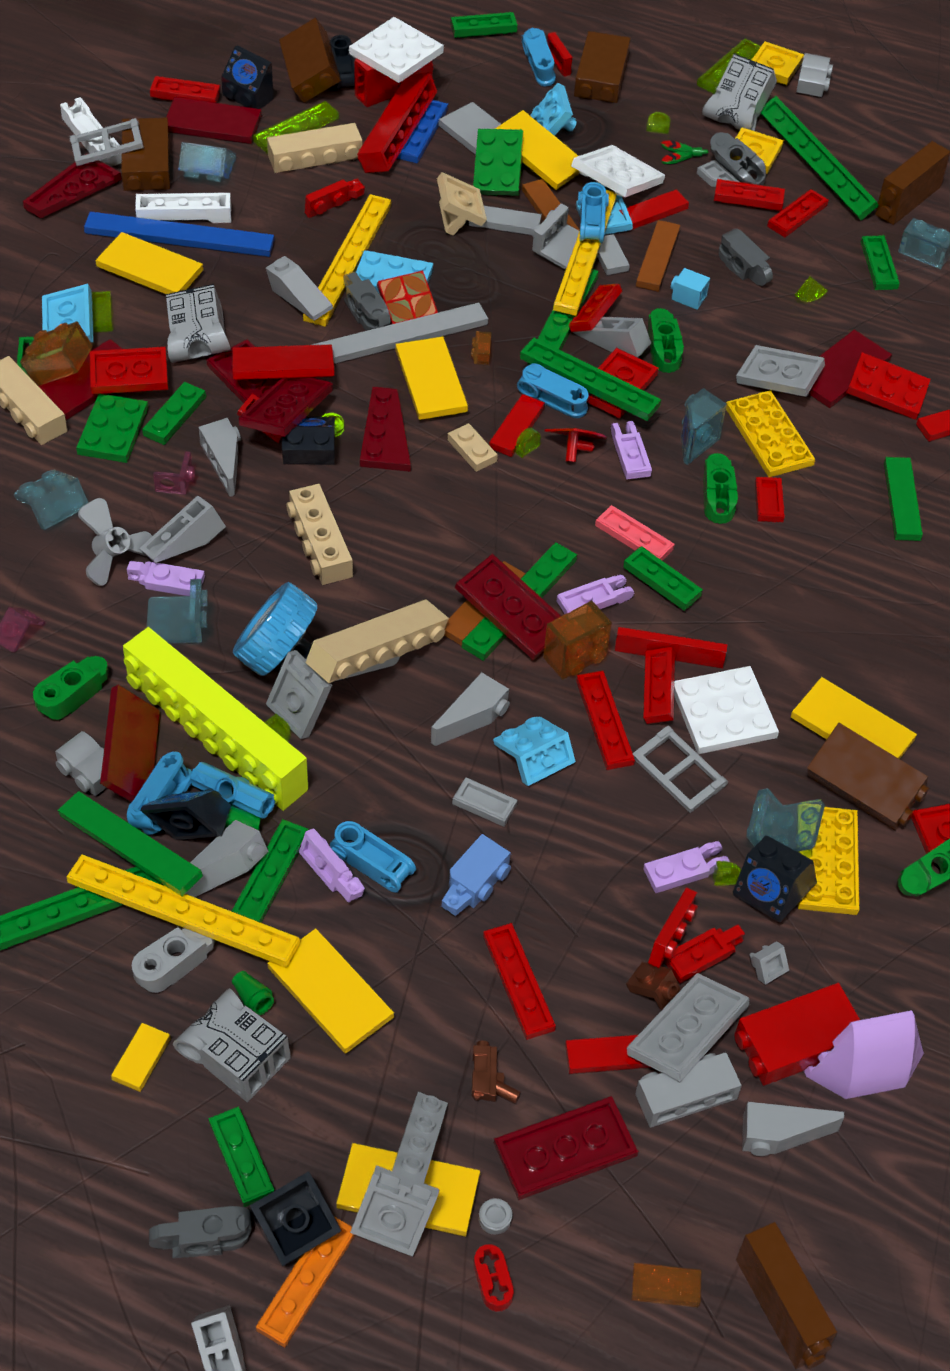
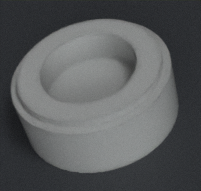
(495, 1216)

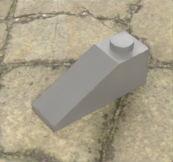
(297, 288)
(619, 332)
(221, 447)
(185, 531)
(472, 710)
(228, 857)
(780, 1127)
(218, 1340)

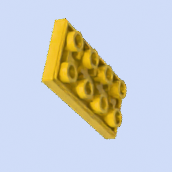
(543, 151)
(149, 264)
(431, 378)
(770, 433)
(829, 705)
(835, 864)
(332, 992)
(456, 1186)

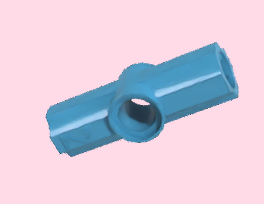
(244, 795)

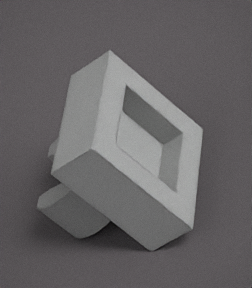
(770, 962)

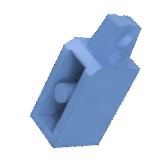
(476, 874)

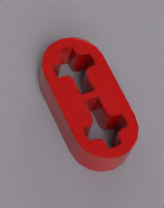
(486, 1280)

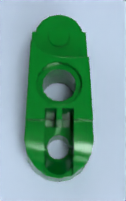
(665, 340)
(719, 488)
(70, 687)
(920, 877)

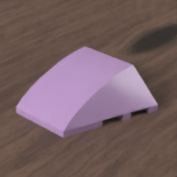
(870, 1056)

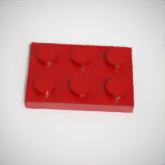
(627, 368)
(128, 370)
(888, 386)

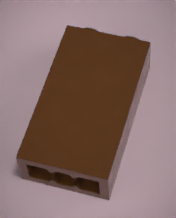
(309, 60)
(602, 67)
(148, 166)
(912, 182)
(868, 777)
(786, 1296)

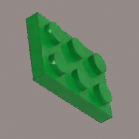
(498, 161)
(112, 428)

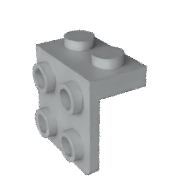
(554, 237)

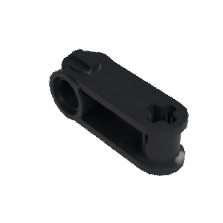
(344, 61)

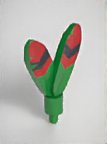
(681, 151)

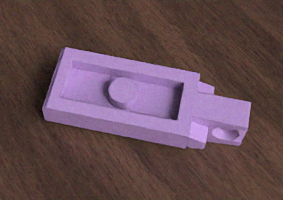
(164, 577)
(329, 866)

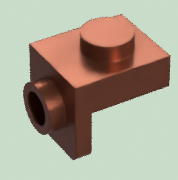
(654, 983)

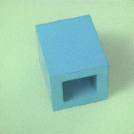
(690, 288)

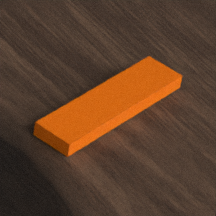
(303, 1287)

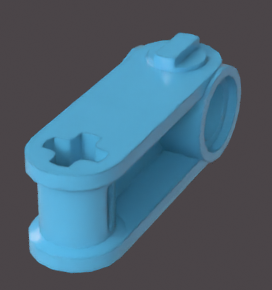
(539, 56)
(592, 217)
(553, 390)
(162, 781)
(371, 855)

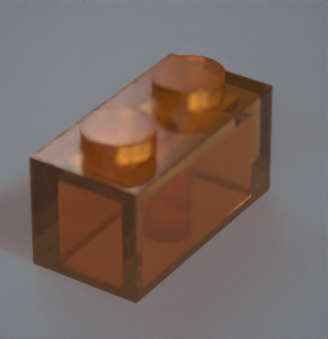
(482, 344)

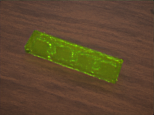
(713, 76)
(307, 120)

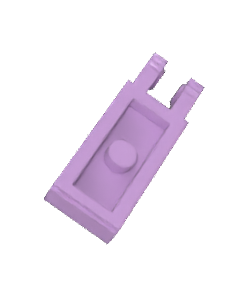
(631, 451)
(601, 592)
(683, 867)

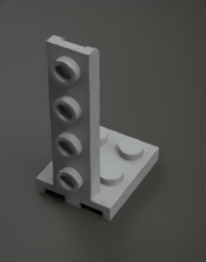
(302, 692)
(398, 1200)

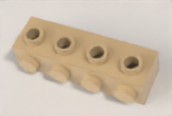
(320, 534)

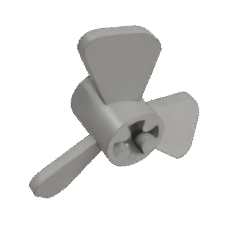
(97, 517)

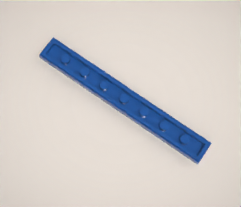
(180, 234)

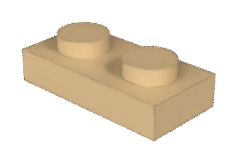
(472, 447)

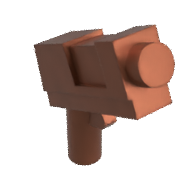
(485, 1080)

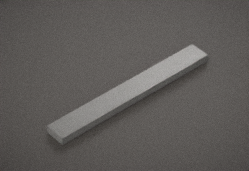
(421, 328)

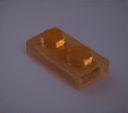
(666, 1285)

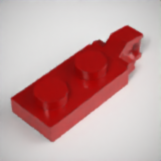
(332, 196)
(704, 952)

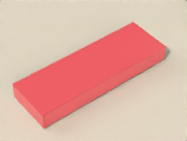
(633, 533)

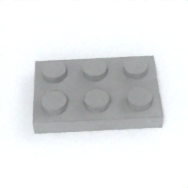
(780, 370)

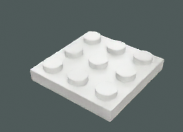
(396, 49)
(618, 171)
(724, 710)

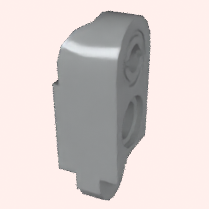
(170, 968)

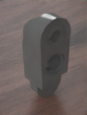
(727, 147)
(744, 257)
(365, 302)
(203, 1232)

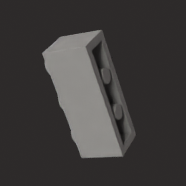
(704, 1087)

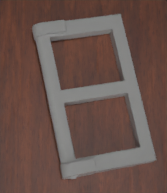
(108, 152)
(665, 780)

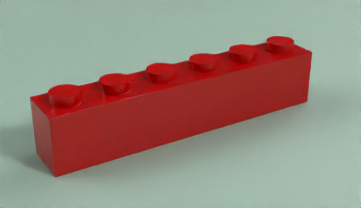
(397, 123)

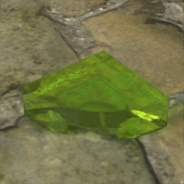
(811, 290)
(725, 873)

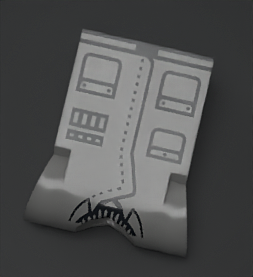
(741, 93)
(195, 324)
(235, 1045)

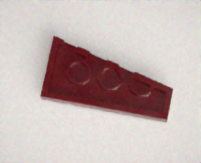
(70, 187)
(384, 433)

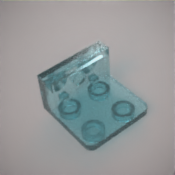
(52, 497)
(180, 617)
(789, 824)

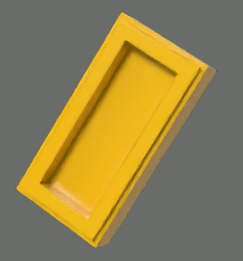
(141, 1057)

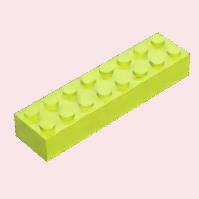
(215, 718)

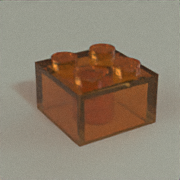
(56, 353)
(577, 640)

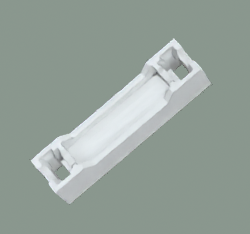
(82, 121)
(185, 206)

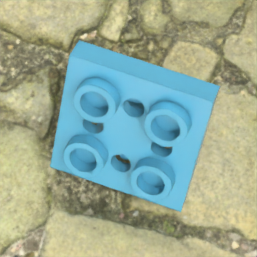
(555, 111)

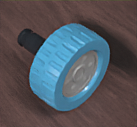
(276, 630)

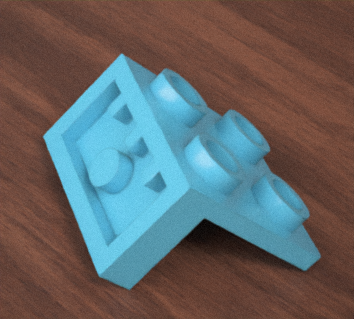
(538, 748)

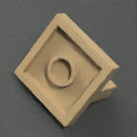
(459, 203)

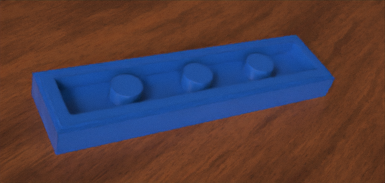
(423, 132)

